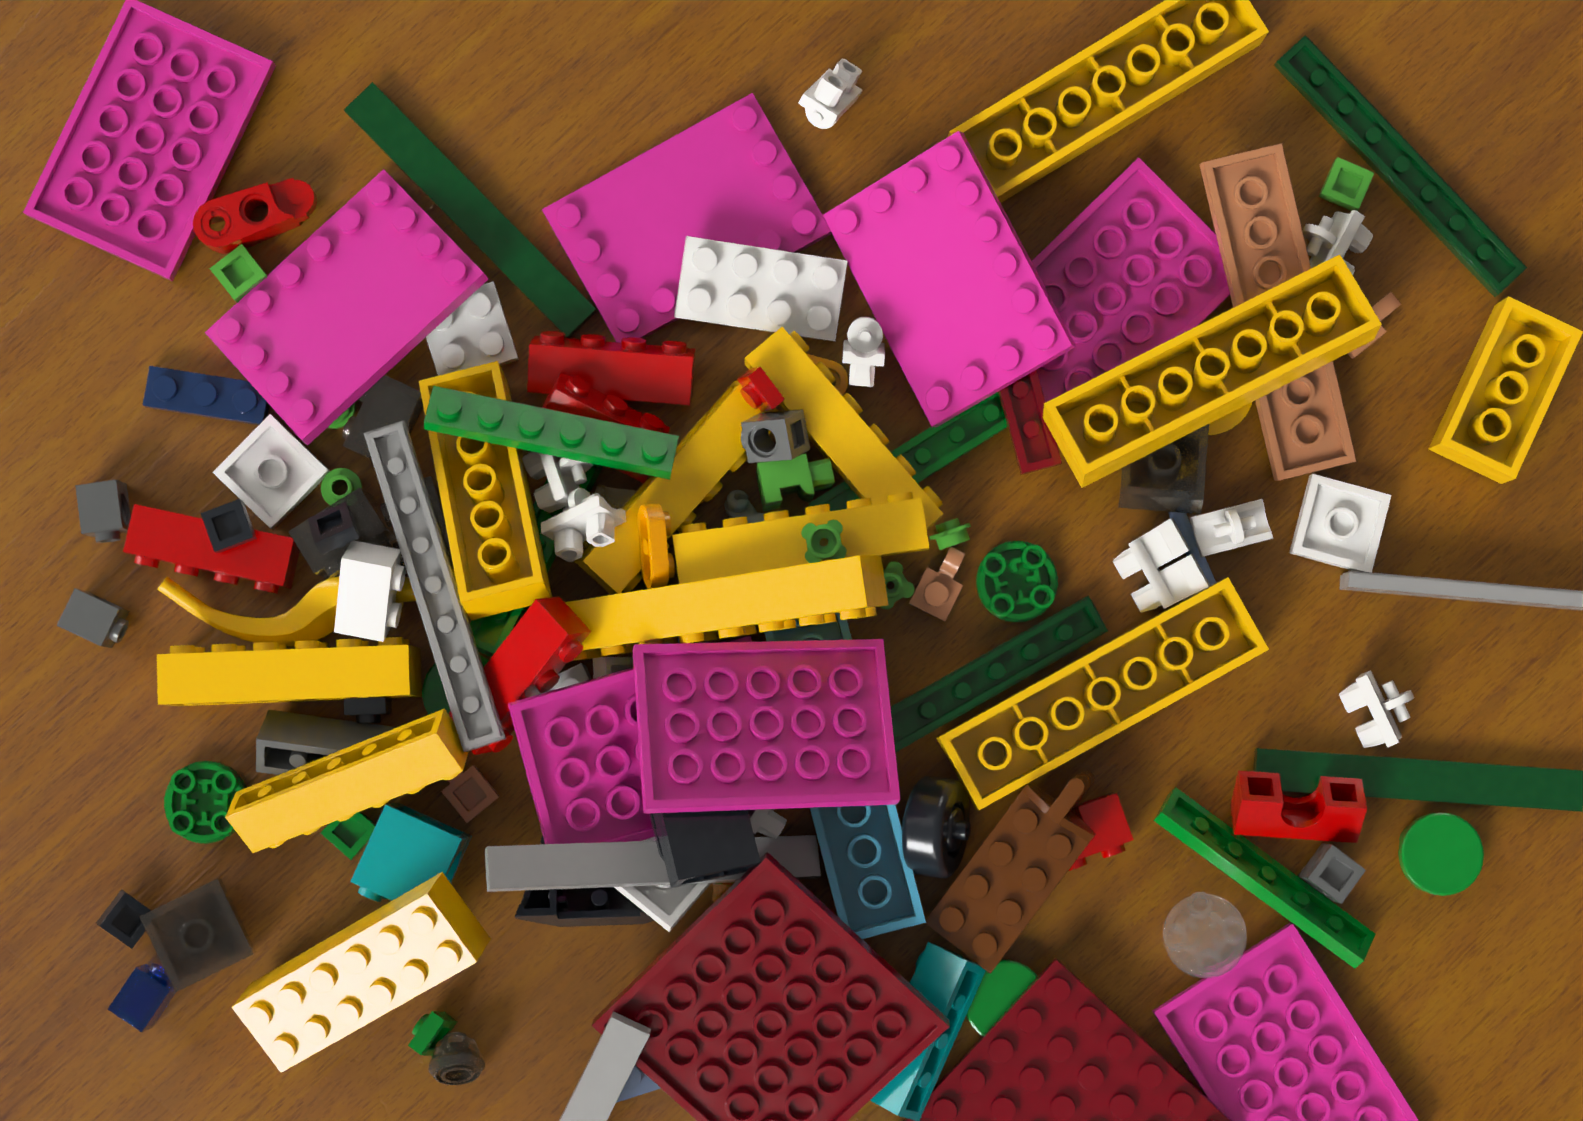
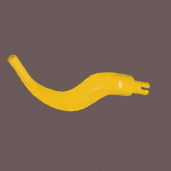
(306, 621)

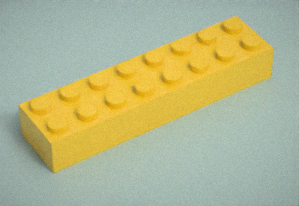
(1108, 88)
(1211, 370)
(733, 605)
(1102, 693)

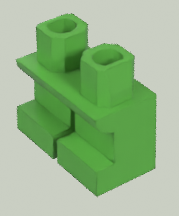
(790, 477)

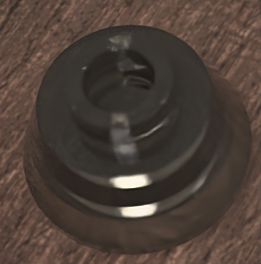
(456, 1060)

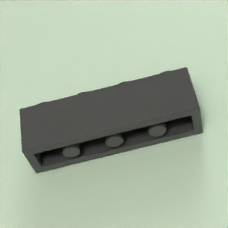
(297, 739)

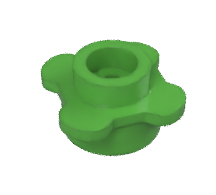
(951, 533)
(814, 534)
(902, 587)

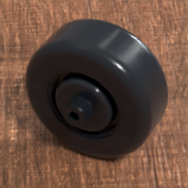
(936, 826)

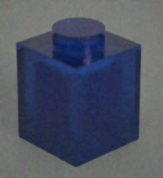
(143, 997)

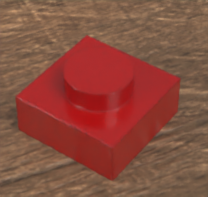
(759, 390)

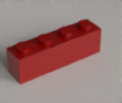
(614, 368)
(184, 541)
(532, 659)

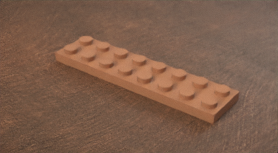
(1259, 250)

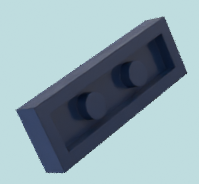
(204, 396)

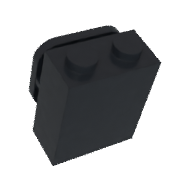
(704, 844)

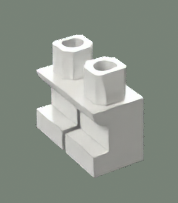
(1165, 585)

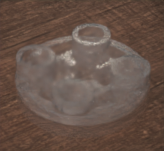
(1204, 935)

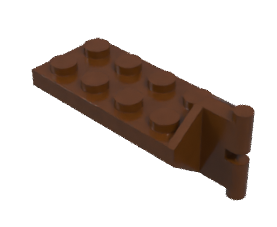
(1013, 872)

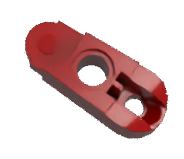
(287, 204)

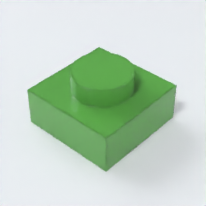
(1346, 184)
(238, 272)

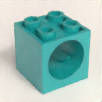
(407, 852)

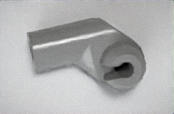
(739, 506)

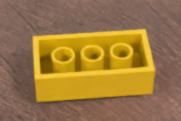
(1505, 390)

